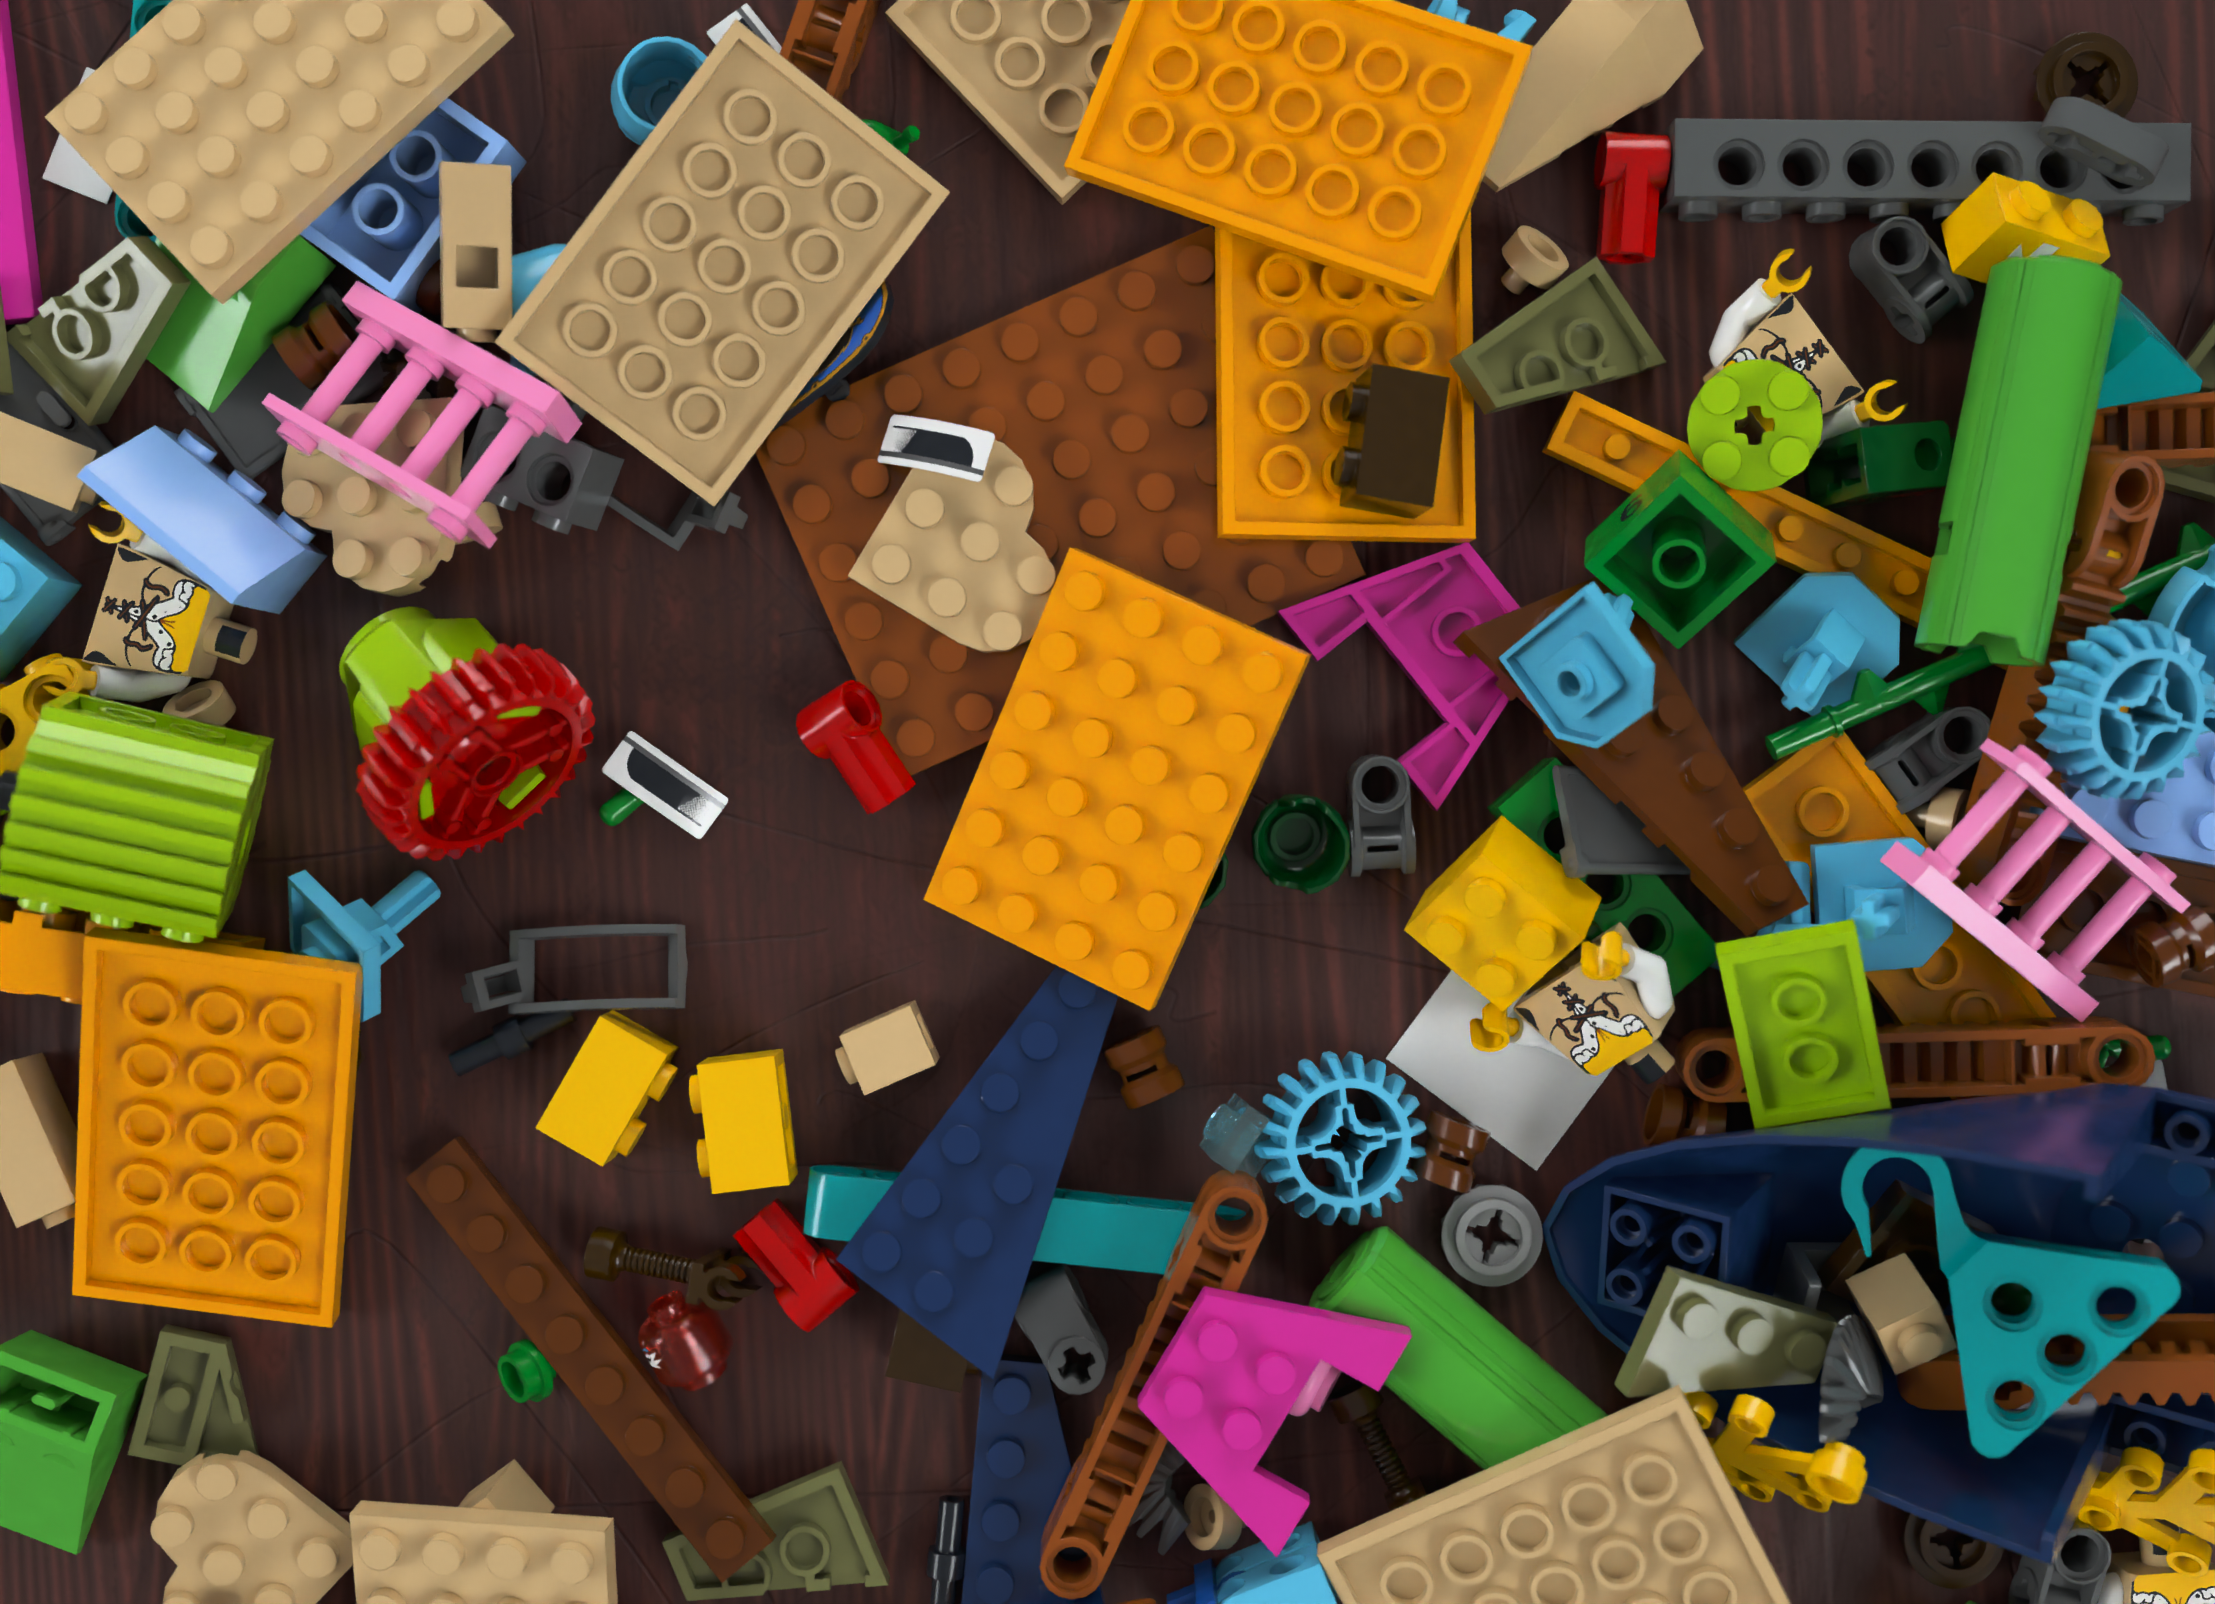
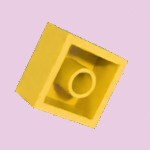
(1503, 914)

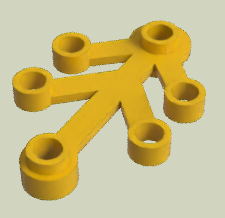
(1759, 1470)
(2181, 1502)

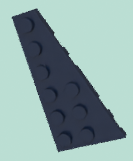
(974, 1198)
(1015, 1484)

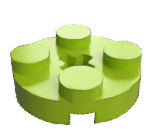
(1782, 452)

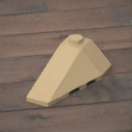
(1588, 74)

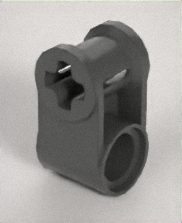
(1918, 275)
(1919, 763)
(1379, 821)
(1058, 1318)
(2072, 1578)

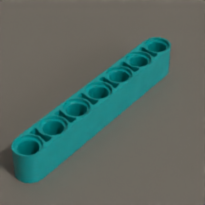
(1078, 1230)

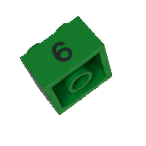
(1679, 549)

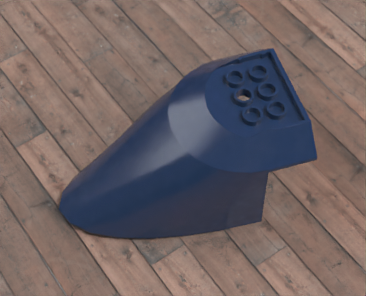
(2042, 1165)

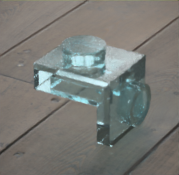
(1233, 1134)

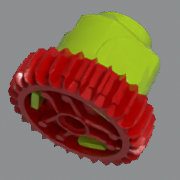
(458, 730)

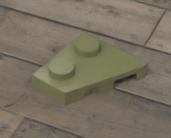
(192, 1400)

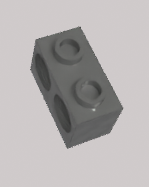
(540, 475)

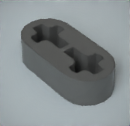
(2103, 141)

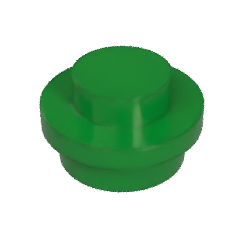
(526, 1372)

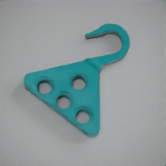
(2063, 1301)

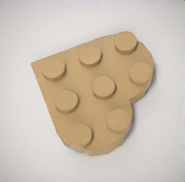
(375, 534)
(963, 555)
(247, 1535)

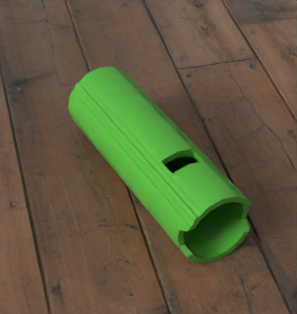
(2019, 458)
(1461, 1363)

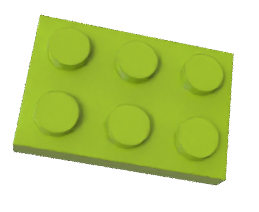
(1803, 1024)

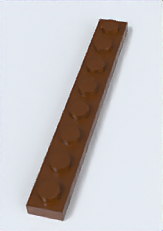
(591, 1358)

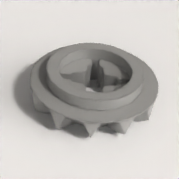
(1505, 1260)

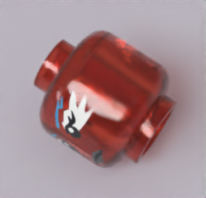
(685, 1342)

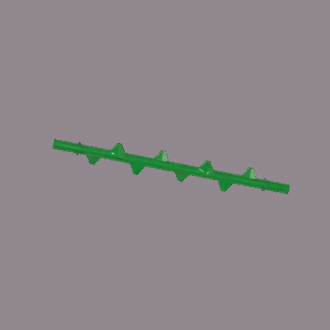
(1931, 683)

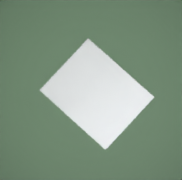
(1514, 1093)

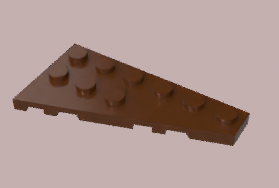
(1667, 776)

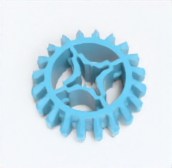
(2134, 668)
(1351, 1186)

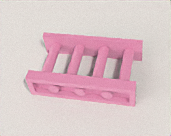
(429, 354)
(1978, 905)

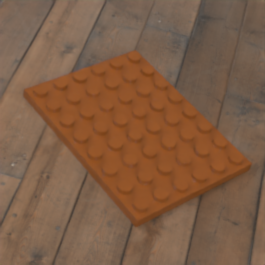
(1116, 426)

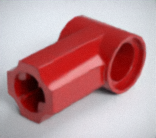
(1631, 175)
(847, 731)
(805, 1277)

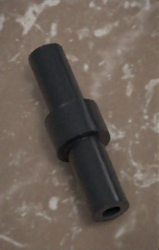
(508, 1039)
(947, 1555)

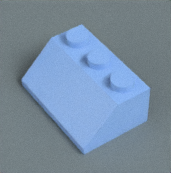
(207, 517)

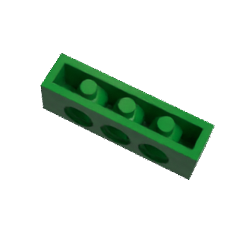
(1676, 933)

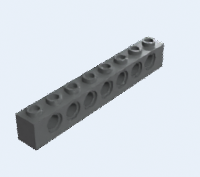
(1886, 154)

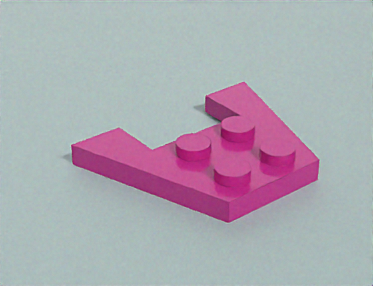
(1416, 618)
(1235, 1380)

